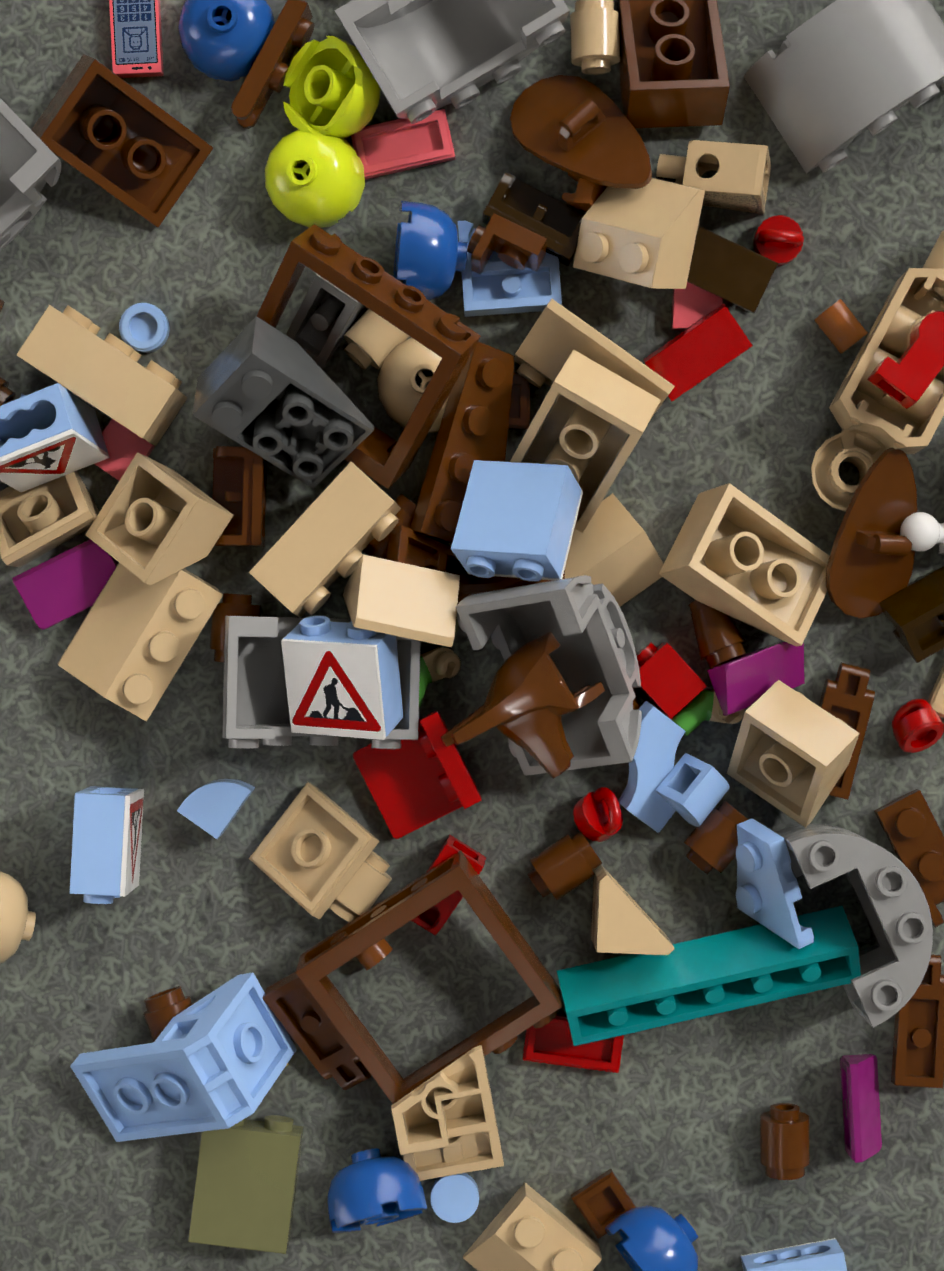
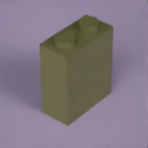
(247, 1185)

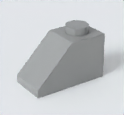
(323, 320)

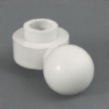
(923, 531)

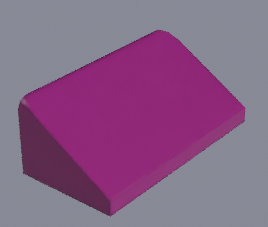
(65, 583)
(750, 676)
(861, 1106)

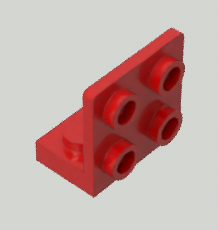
(418, 779)

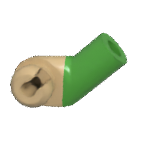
(435, 666)
(704, 707)

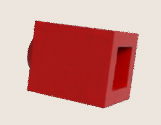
(667, 678)

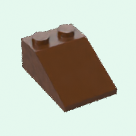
(672, 63)
(121, 140)

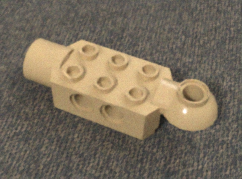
(865, 413)

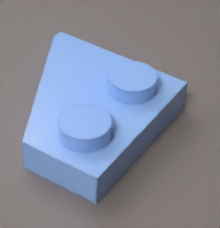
(505, 288)
(767, 883)

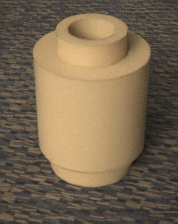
(595, 36)
(372, 340)
(362, 888)

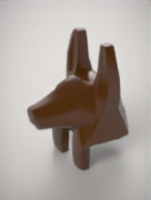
(529, 705)

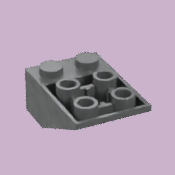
(279, 404)

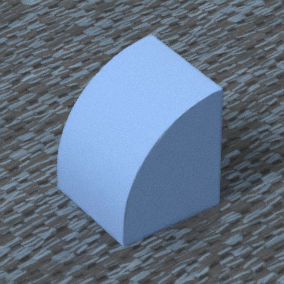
(693, 789)
(215, 804)

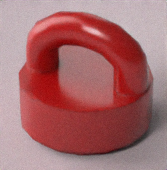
(779, 239)
(917, 726)
(598, 815)

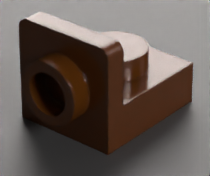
(514, 243)

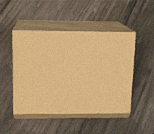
(43, 518)
(614, 552)
(403, 600)
(621, 923)

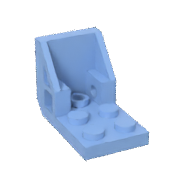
(199, 1072)

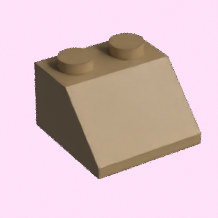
(641, 234)
(157, 521)
(791, 752)
(533, 1237)

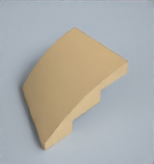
(450, 1121)

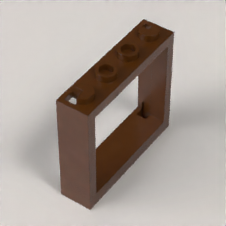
(399, 305)
(391, 914)

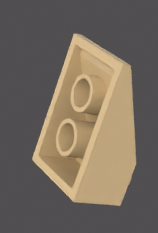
(748, 564)

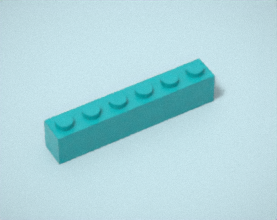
(706, 977)

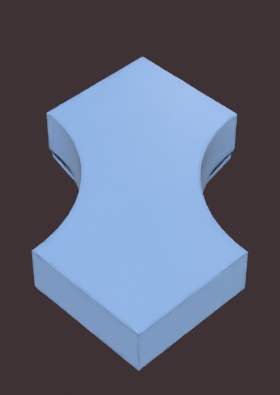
(650, 766)

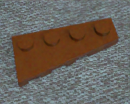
(470, 430)

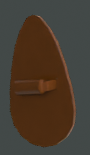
(580, 132)
(868, 552)

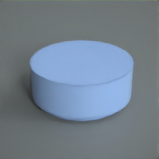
(144, 327)
(455, 1197)

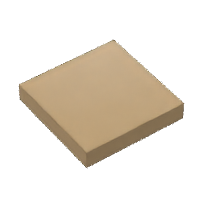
(314, 850)

